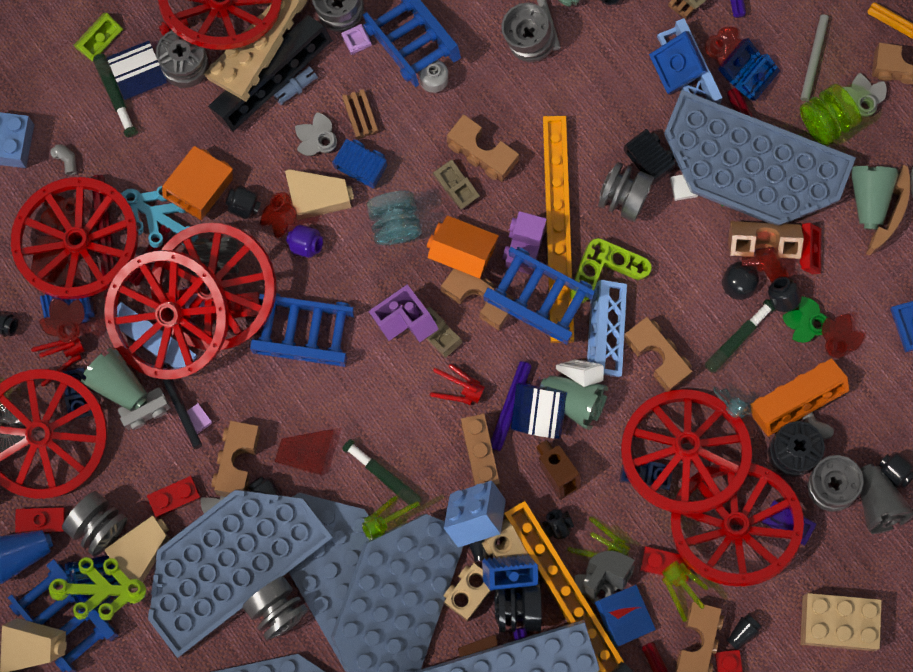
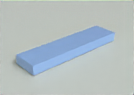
(137, 329)

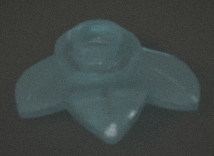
(735, 405)

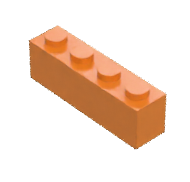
(799, 397)

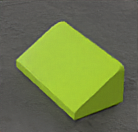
(98, 36)

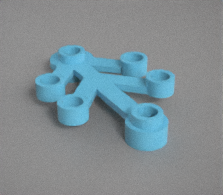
(154, 214)

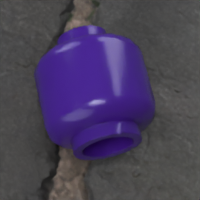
(305, 241)

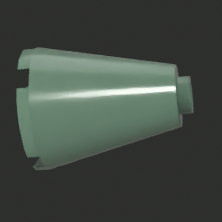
(873, 193)
(115, 381)
(582, 403)

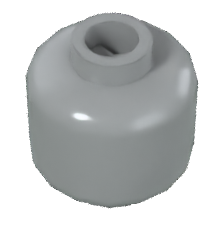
(434, 77)

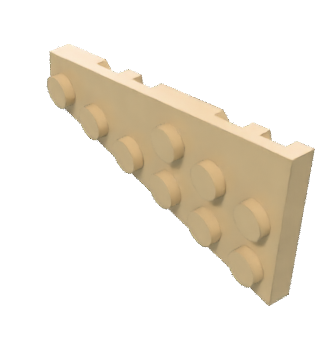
(239, 67)

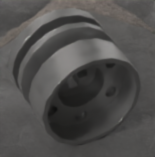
(339, 18)
(527, 21)
(183, 70)
(625, 191)
(840, 471)
(91, 520)
(275, 608)

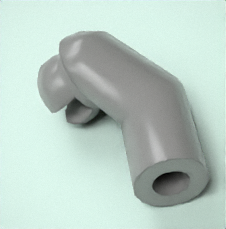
(66, 155)
(824, 429)

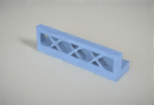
(706, 81)
(599, 322)

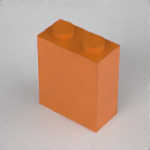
(197, 182)
(462, 246)

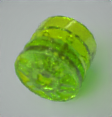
(830, 114)

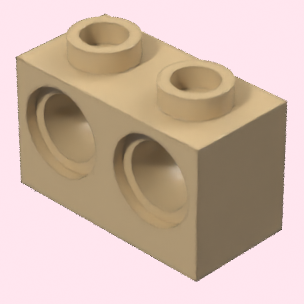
(510, 546)
(474, 595)

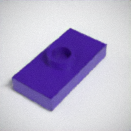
(784, 521)

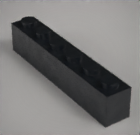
(294, 53)

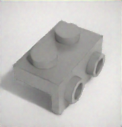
(155, 408)

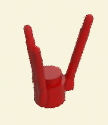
(71, 349)
(471, 390)

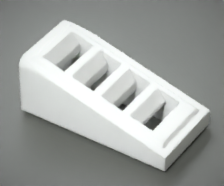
(582, 371)

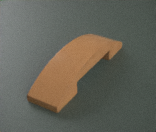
(902, 189)

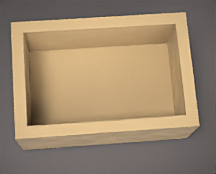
(841, 622)

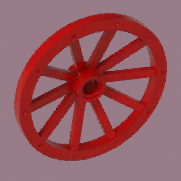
(220, 10)
(71, 234)
(267, 275)
(161, 315)
(99, 439)
(686, 456)
(737, 537)

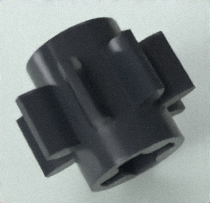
(558, 524)

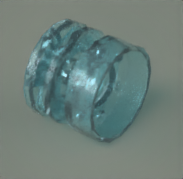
(394, 218)

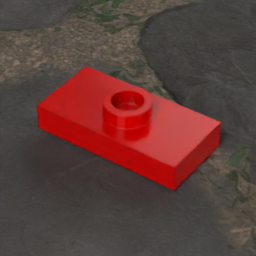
(36, 519)

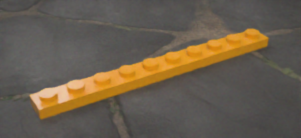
(557, 212)

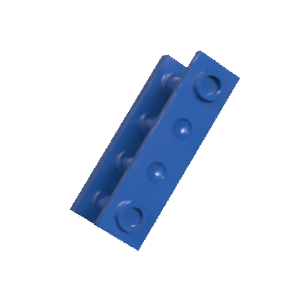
(434, 32)
(538, 319)
(311, 351)
(101, 631)

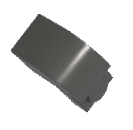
(610, 568)

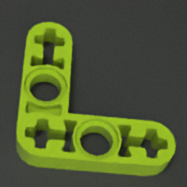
(605, 259)

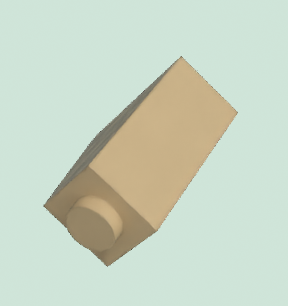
(317, 194)
(138, 548)
(29, 645)

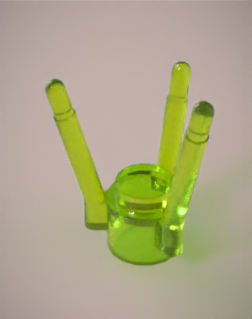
(375, 527)
(616, 544)
(675, 575)

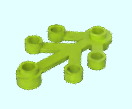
(101, 589)

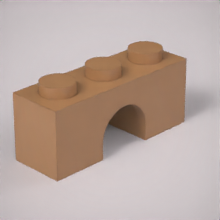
(890, 65)
(495, 162)
(748, 236)
(460, 285)
(647, 337)
(238, 439)
(479, 449)
(706, 623)

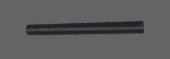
(182, 412)

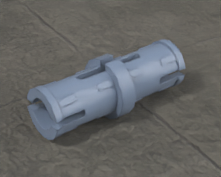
(295, 85)

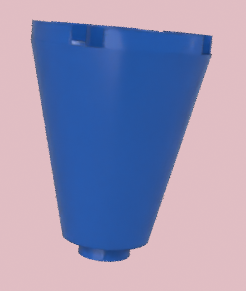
(22, 551)

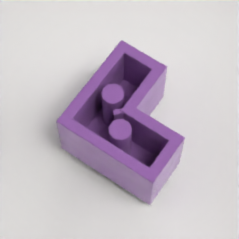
(526, 233)
(402, 312)

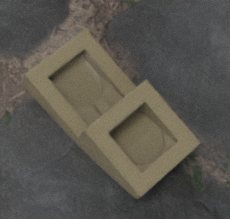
(455, 184)
(443, 339)

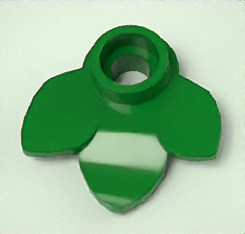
(803, 319)

